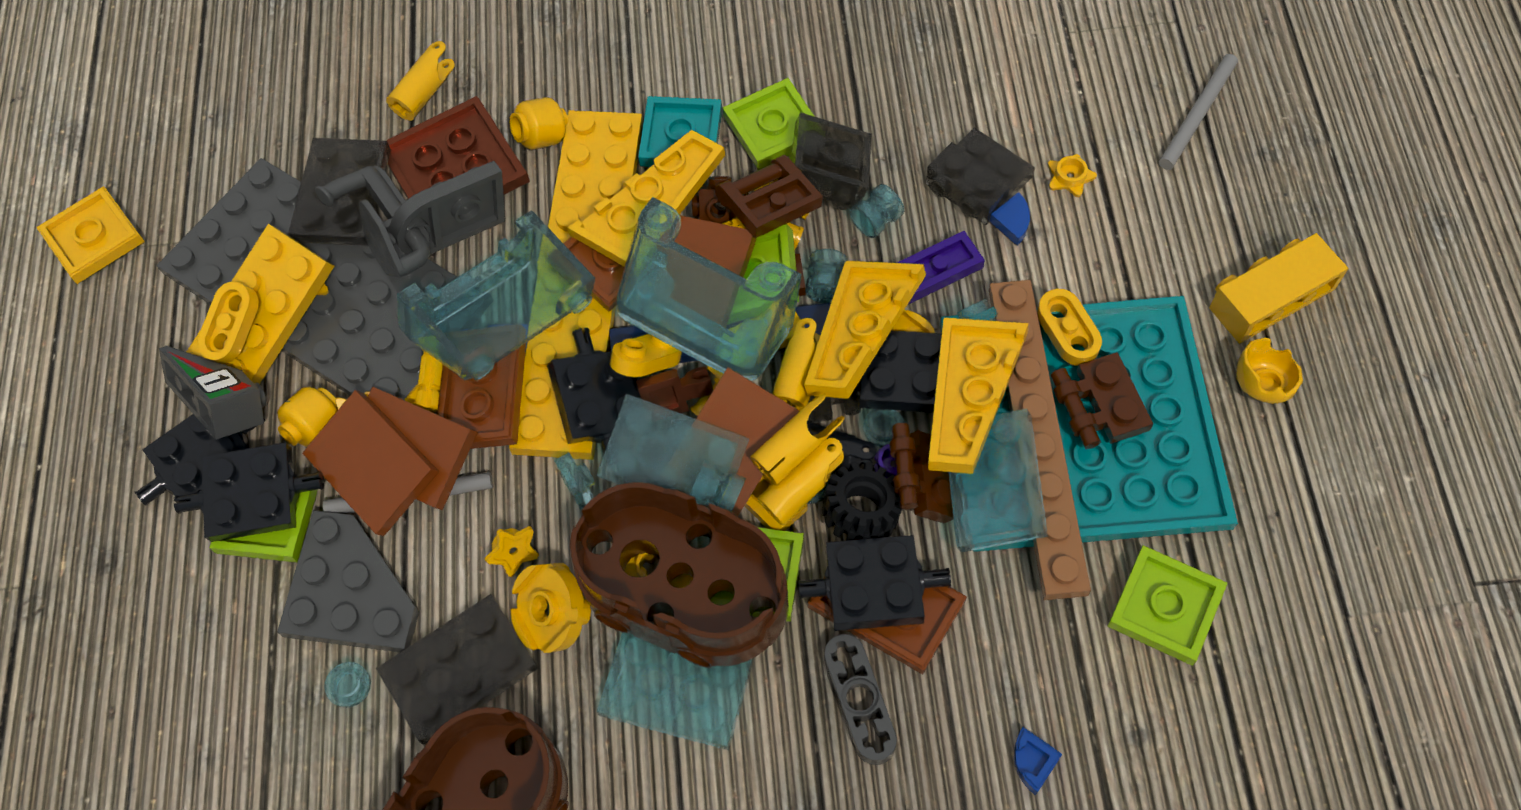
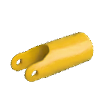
(420, 82)
(796, 364)
(791, 444)
(803, 483)

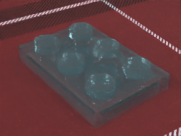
(666, 447)
(1004, 493)
(673, 694)

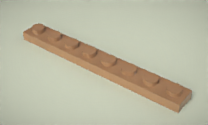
(1060, 554)

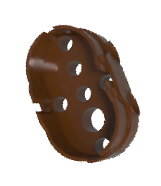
(664, 523)
(474, 752)

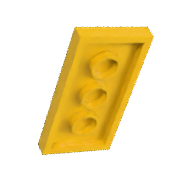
(286, 283)

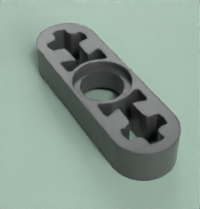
(882, 726)

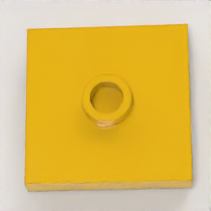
(90, 234)

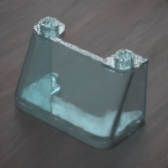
(497, 302)
(702, 304)

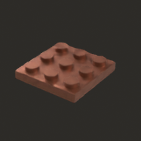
(452, 146)

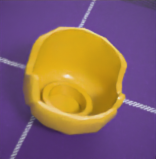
(1267, 372)

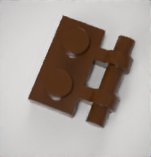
(1112, 396)
(918, 487)

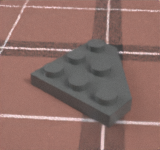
(346, 590)

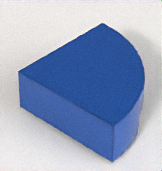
(1012, 218)
(1034, 760)

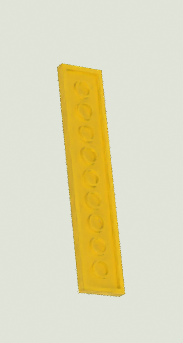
(594, 164)

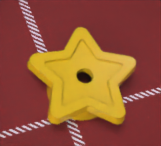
(1072, 165)
(504, 542)

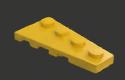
(672, 179)
(858, 322)
(970, 385)

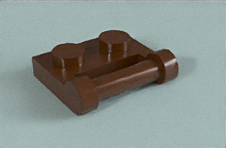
(773, 204)

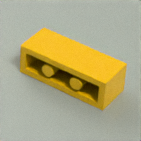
(1277, 287)

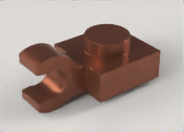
(671, 392)

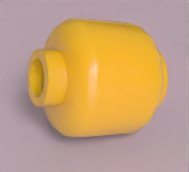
(538, 123)
(305, 415)

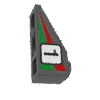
(213, 392)

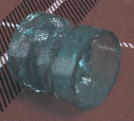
(876, 211)
(825, 272)
(708, 482)

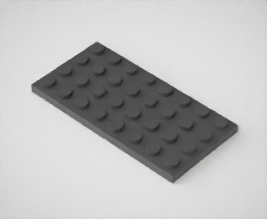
(344, 335)

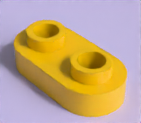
(228, 322)
(1072, 329)
(643, 356)

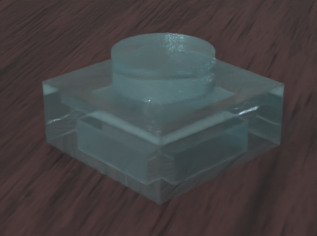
(576, 478)

